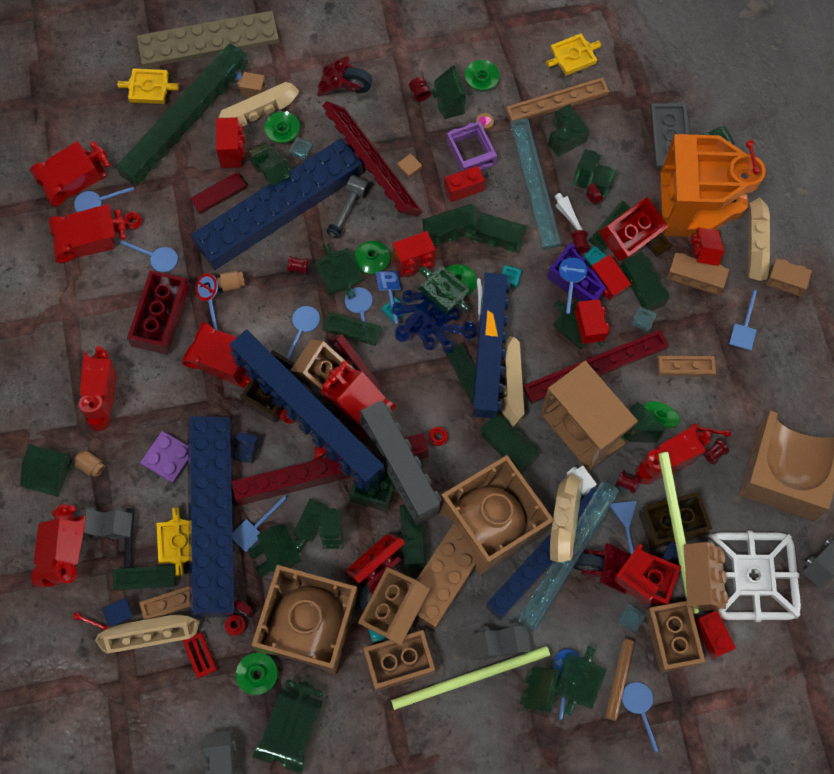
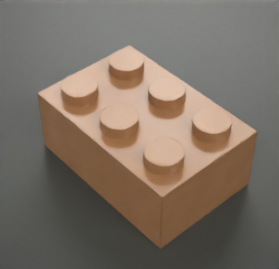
(315, 364)
(705, 576)
(394, 605)
(674, 636)
(398, 664)

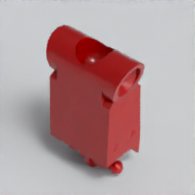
(70, 171)
(85, 232)
(212, 355)
(97, 388)
(350, 393)
(682, 450)
(58, 548)

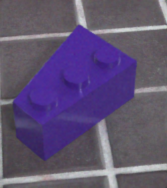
(588, 289)

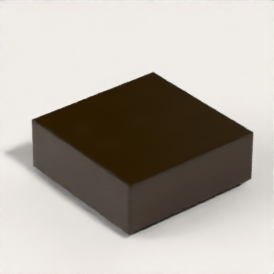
(659, 245)

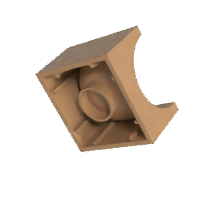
(587, 416)
(789, 470)
(495, 513)
(306, 618)

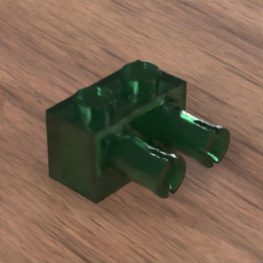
(277, 547)

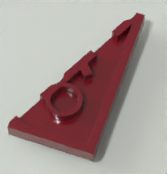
(349, 354)

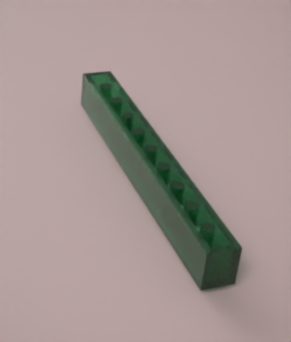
(182, 115)

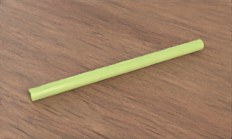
(674, 514)
(470, 677)

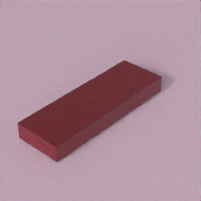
(218, 193)

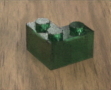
(570, 131)
(591, 171)
(378, 497)

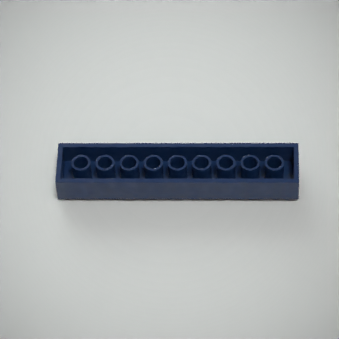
(277, 204)
(307, 411)
(210, 518)

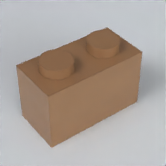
(788, 277)

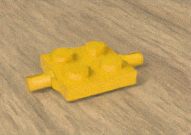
(573, 54)
(148, 86)
(173, 542)

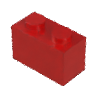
(464, 183)
(707, 246)
(611, 277)
(591, 321)
(714, 635)

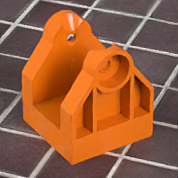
(702, 182)

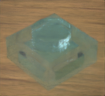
(300, 148)
(644, 319)
(631, 618)

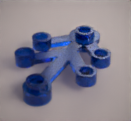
(419, 310)
(442, 327)

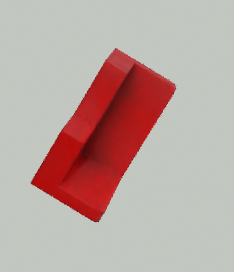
(632, 578)

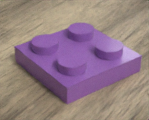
(166, 457)

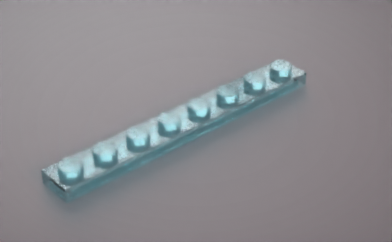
(535, 184)
(559, 571)

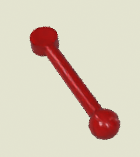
(756, 170)
(726, 433)
(77, 616)

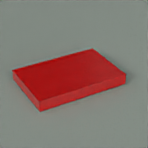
(374, 557)

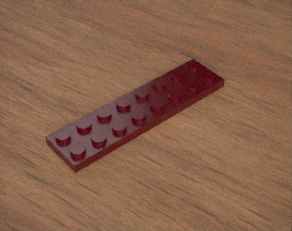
(373, 161)

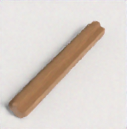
(619, 679)

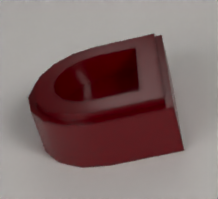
(593, 194)
(244, 608)

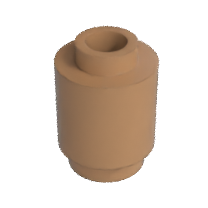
(230, 280)
(89, 464)

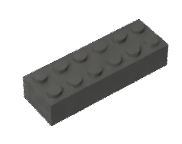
(399, 462)

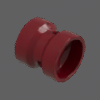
(420, 90)

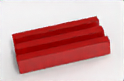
(205, 672)

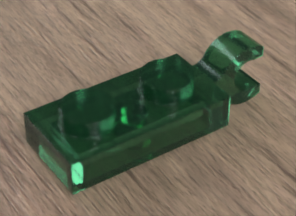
(308, 524)

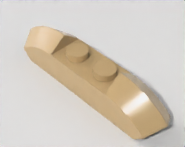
(261, 104)
(758, 240)
(513, 404)
(565, 519)
(147, 633)

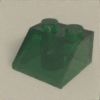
(449, 94)
(647, 428)
(44, 470)
(540, 690)

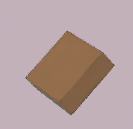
(409, 165)

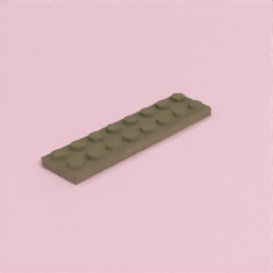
(207, 39)

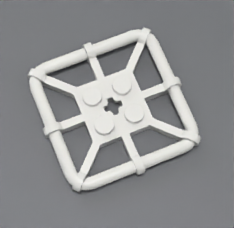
(766, 582)

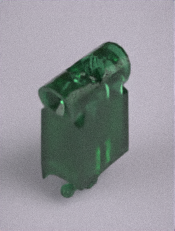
(290, 726)

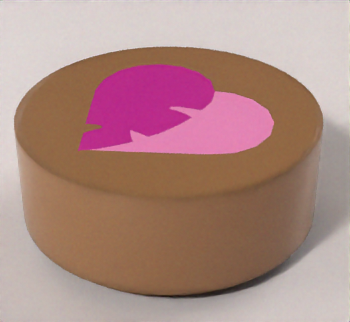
(486, 120)

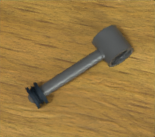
(357, 188)

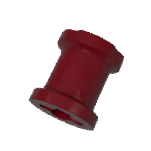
(579, 239)
(297, 265)
(716, 451)
(627, 482)

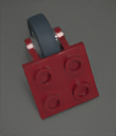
(345, 76)
(603, 565)
(372, 580)

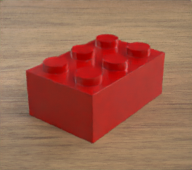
(633, 229)

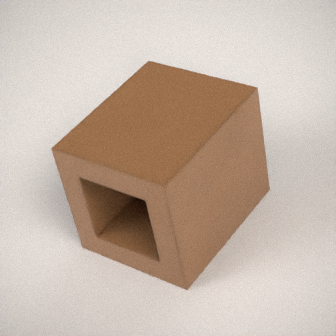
(251, 84)

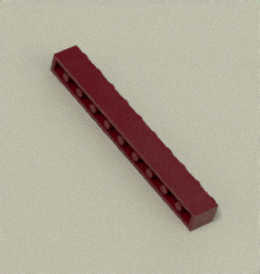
(304, 476)

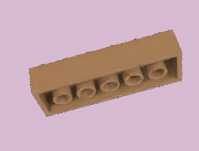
(445, 576)

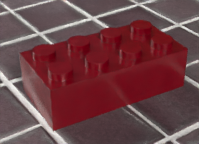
(158, 312)

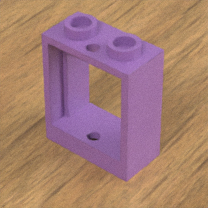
(472, 129)

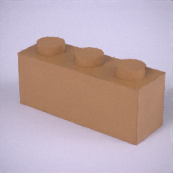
(697, 275)

